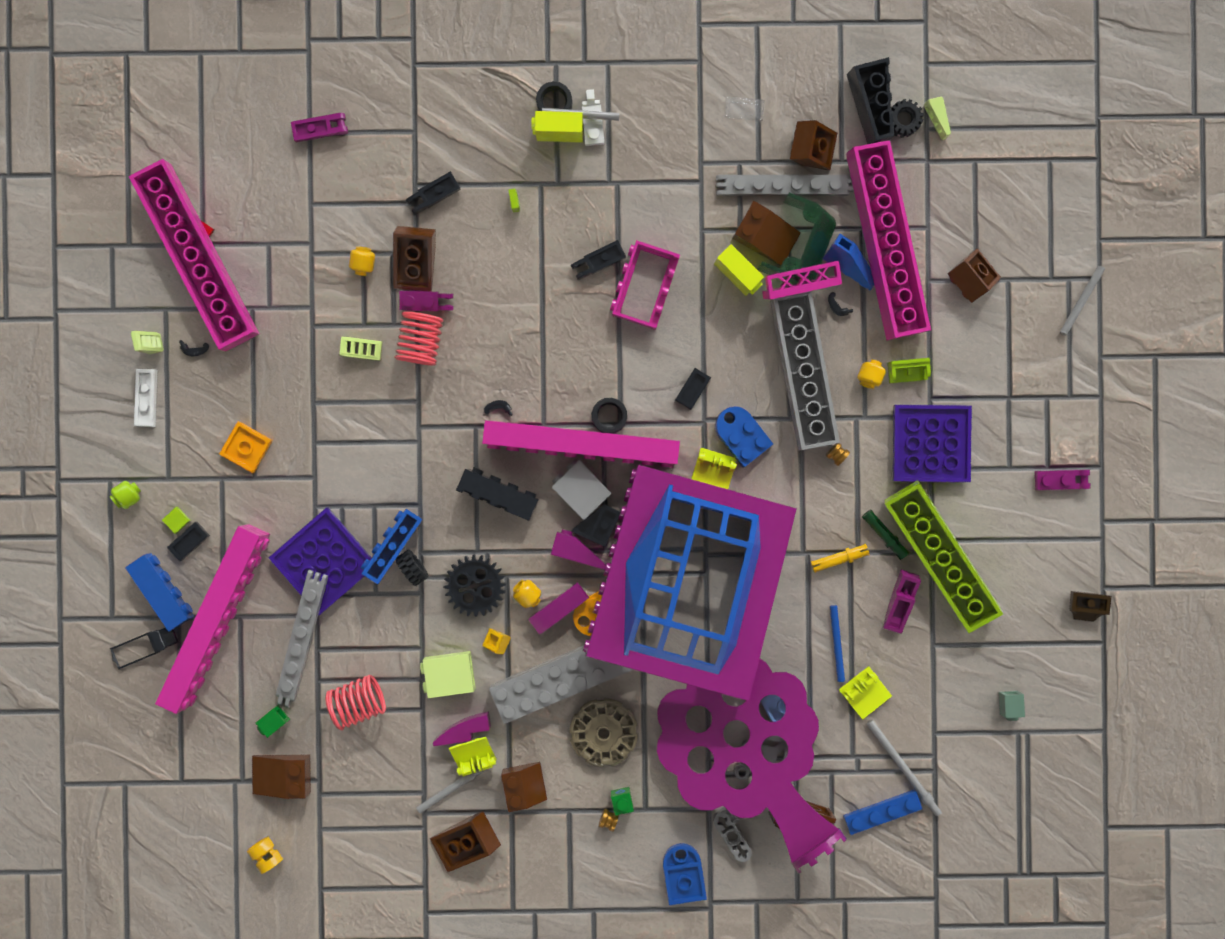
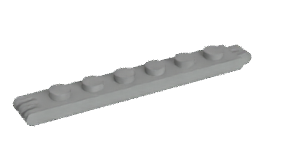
(783, 184)
(301, 638)

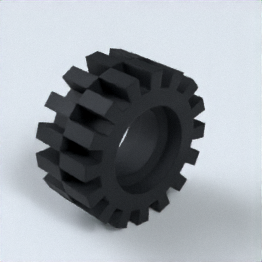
(916, 116)
(412, 567)

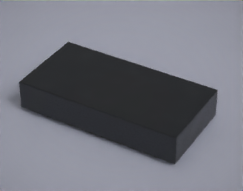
(692, 388)
(188, 541)

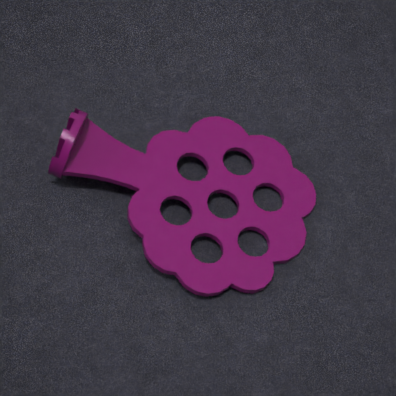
(802, 827)

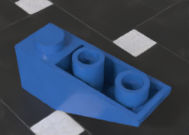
(850, 260)

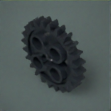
(480, 601)

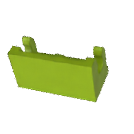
(909, 370)

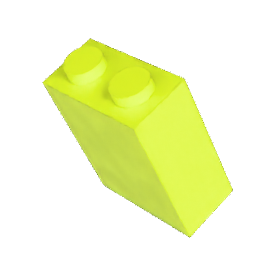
(558, 126)
(739, 270)

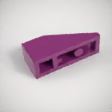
(573, 549)

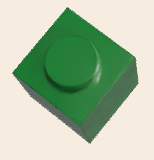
(272, 721)
(622, 801)

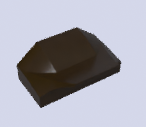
(1089, 606)

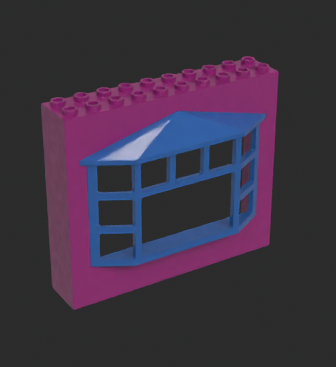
(632, 570)

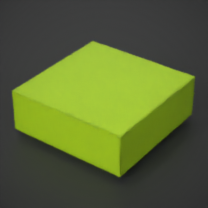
(514, 200)
(176, 520)

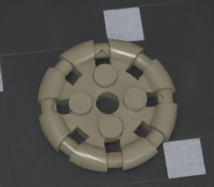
(606, 721)

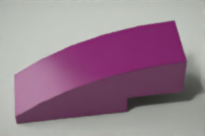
(901, 601)
(558, 608)
(463, 730)

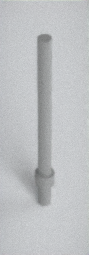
(925, 797)

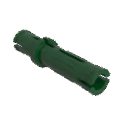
(891, 541)

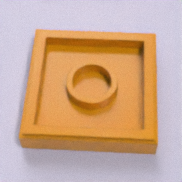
(245, 447)

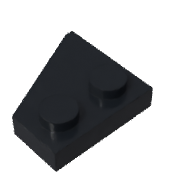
(598, 525)

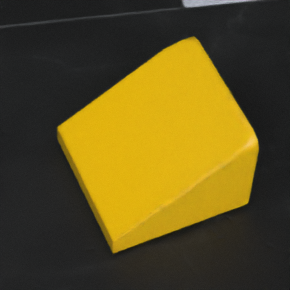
(496, 641)

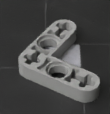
(731, 820)

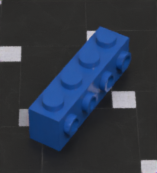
(392, 545)
(159, 591)

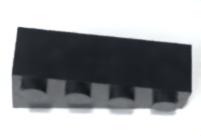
(873, 99)
(497, 493)

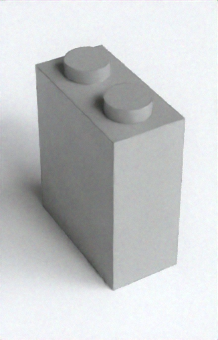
(580, 489)

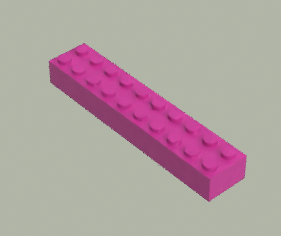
(888, 240)
(194, 255)
(581, 442)
(212, 618)

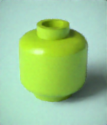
(125, 494)

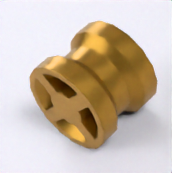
(837, 454)
(608, 820)

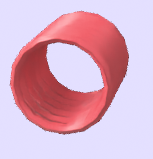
(423, 358)
(365, 686)

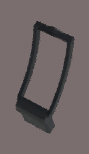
(159, 641)

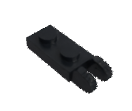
(434, 192)
(600, 259)

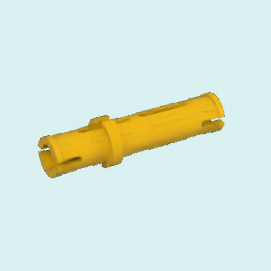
(840, 558)

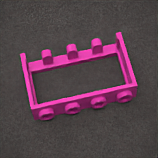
(628, 270)

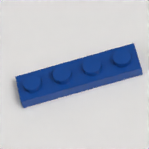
(882, 812)

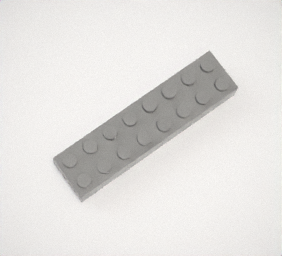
(804, 371)
(550, 683)

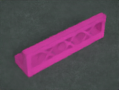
(802, 286)

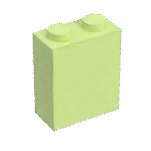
(448, 674)

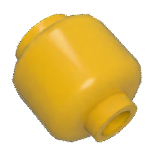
(362, 260)
(871, 374)
(527, 593)

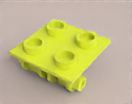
(714, 468)
(865, 692)
(473, 754)

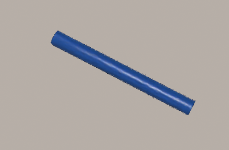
(837, 643)

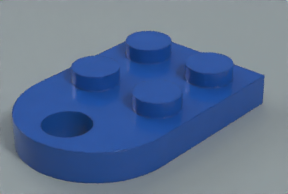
(743, 436)
(684, 875)

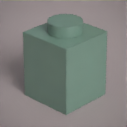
(1011, 705)

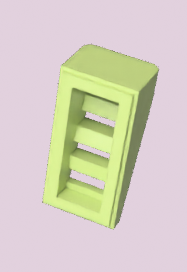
(937, 112)
(147, 342)
(344, 345)

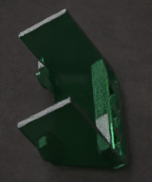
(817, 243)

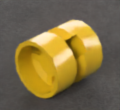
(260, 849)

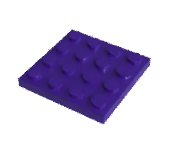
(932, 443)
(323, 548)

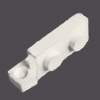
(592, 127)

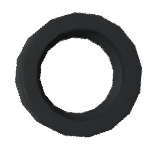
(551, 86)
(609, 401)

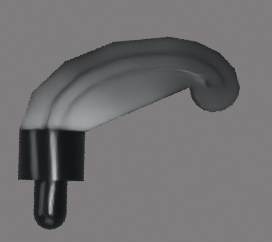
(835, 306)
(193, 351)
(498, 404)

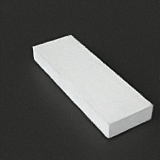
(145, 398)

